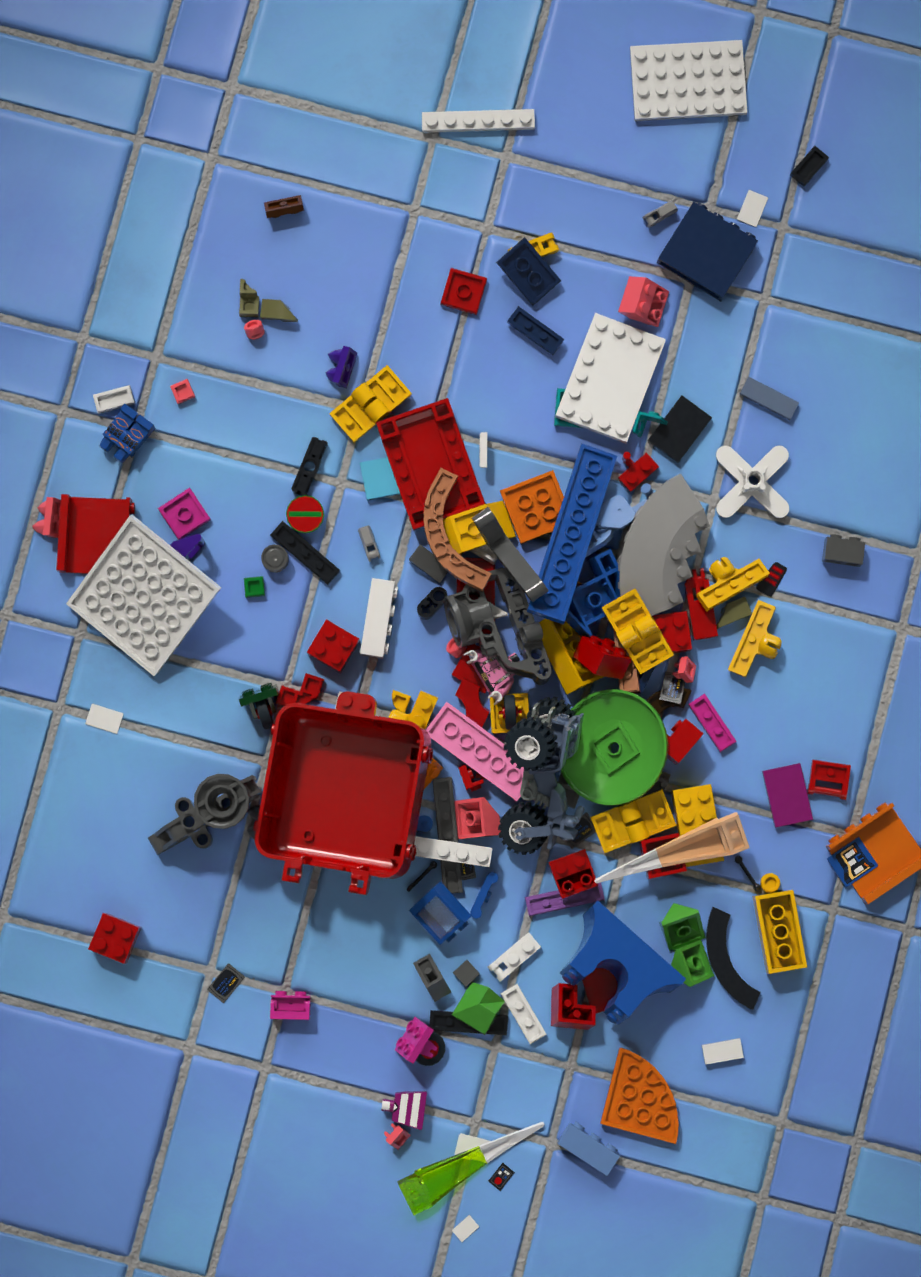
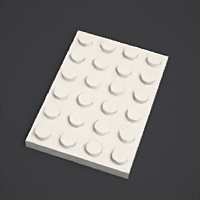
(688, 80)

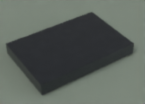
(683, 428)

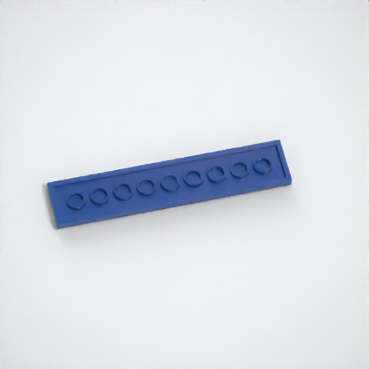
(573, 532)

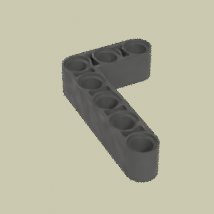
(509, 555)

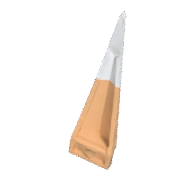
(710, 840)

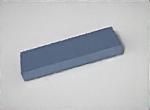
(769, 398)

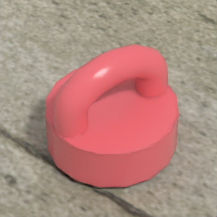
(254, 329)
(454, 650)

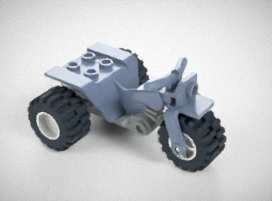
(542, 748)

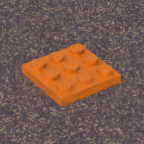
(533, 505)

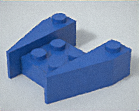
(594, 594)

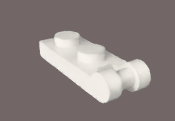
(514, 956)

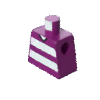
(407, 1108)

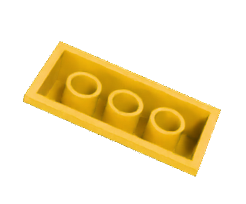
(560, 644)

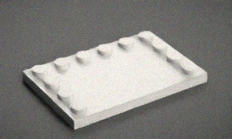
(610, 378)

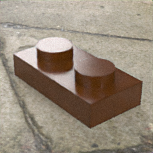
(284, 206)

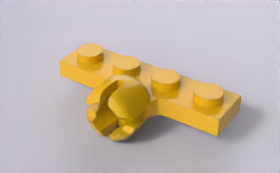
(730, 581)
(755, 640)
(421, 711)

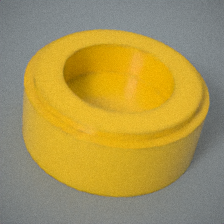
(770, 882)

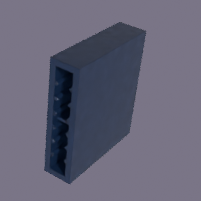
(707, 251)

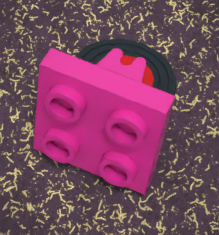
(420, 1044)

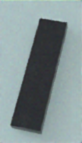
(305, 552)
(446, 1022)

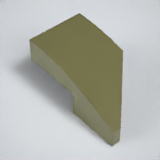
(248, 301)
(276, 310)

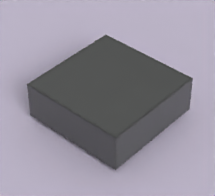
(466, 973)

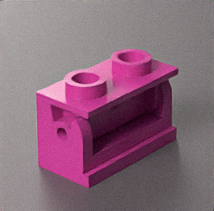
(290, 1006)

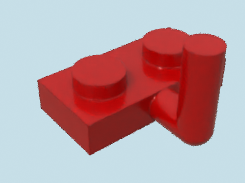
(637, 471)

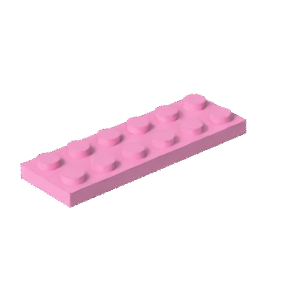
(476, 749)

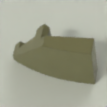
(734, 611)

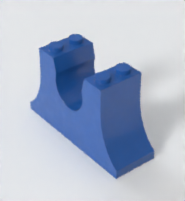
(634, 963)

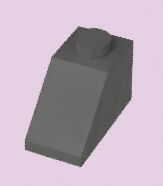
(432, 977)

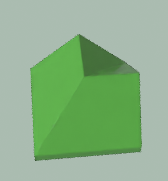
(681, 926)
(692, 963)
(478, 1007)

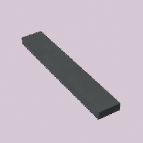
(447, 830)

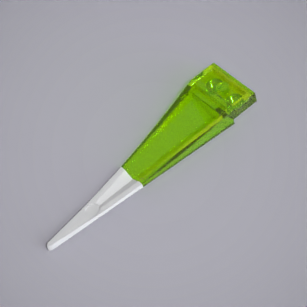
(436, 1180)

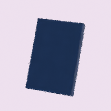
(528, 271)

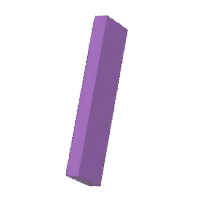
(552, 900)

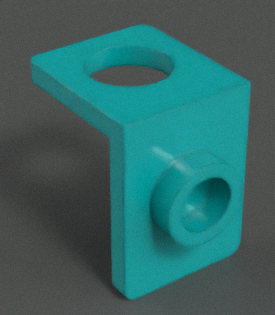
(643, 417)

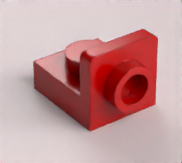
(467, 775)

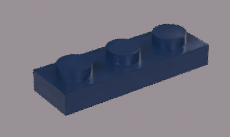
(535, 330)

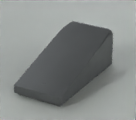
(428, 563)

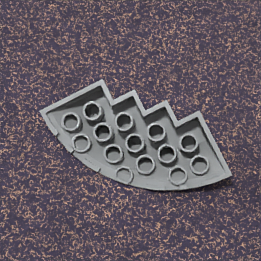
(660, 544)

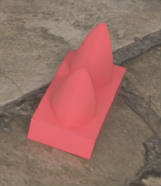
(50, 524)

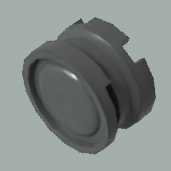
(274, 558)

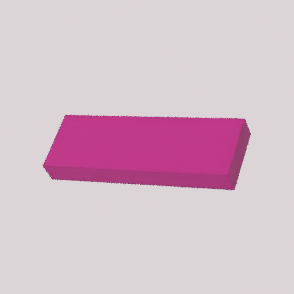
(712, 723)

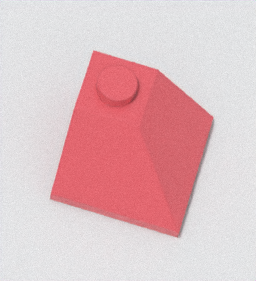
(476, 818)

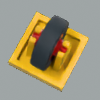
(508, 712)

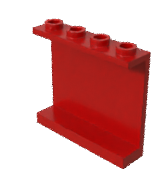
(88, 529)

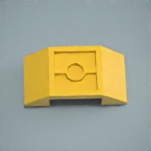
(463, 532)

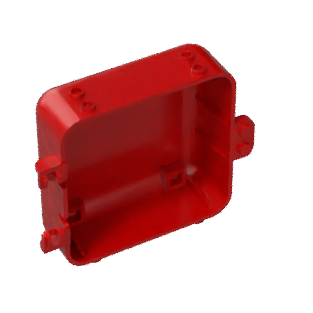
(343, 790)

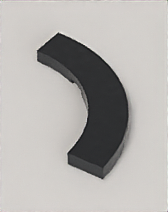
(721, 962)

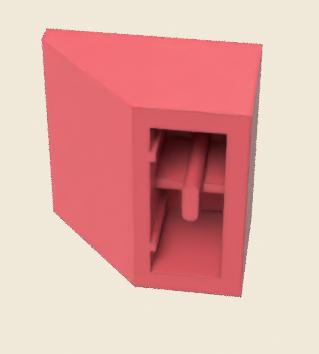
(643, 301)

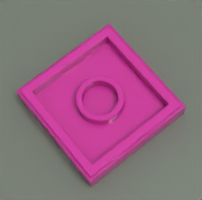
(184, 514)

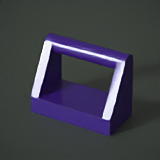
(188, 546)

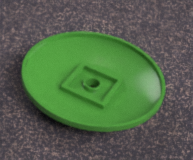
(643, 748)

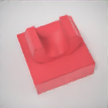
(686, 669)
(397, 1137)

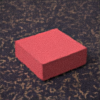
(182, 391)

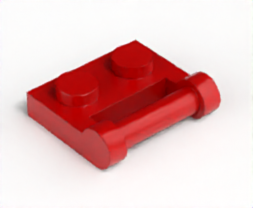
(830, 773)

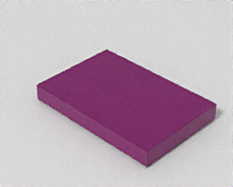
(787, 795)

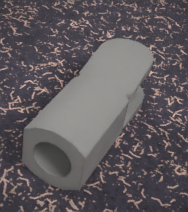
(662, 212)
(368, 540)

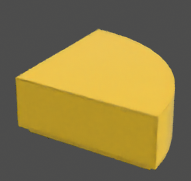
(400, 700)

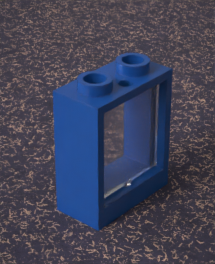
(442, 914)

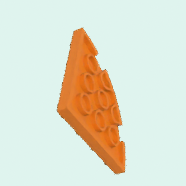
(640, 1099)

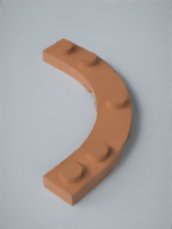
(437, 538)

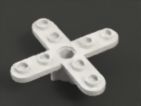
(744, 489)

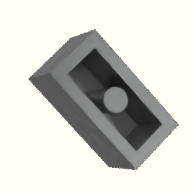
(843, 551)

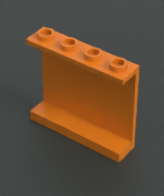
(888, 844)

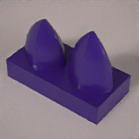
(345, 361)

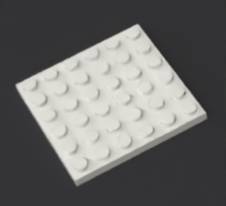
(143, 595)

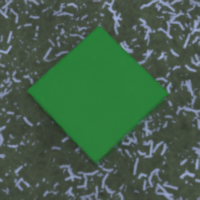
(254, 587)

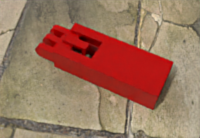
(702, 621)

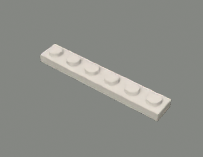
(478, 120)

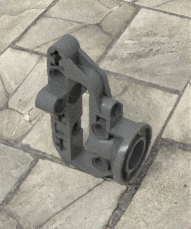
(470, 616)
(208, 810)

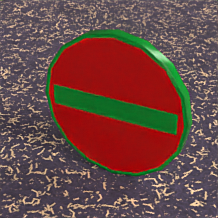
(305, 514)

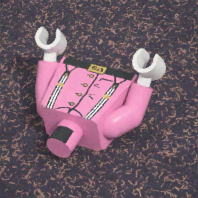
(494, 678)

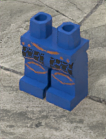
(127, 433)

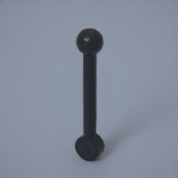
(738, 859)
(433, 865)

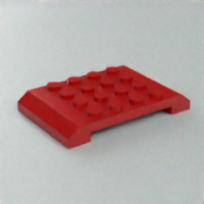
(417, 448)

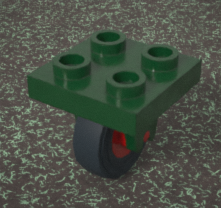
(263, 710)

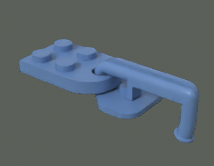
(614, 515)

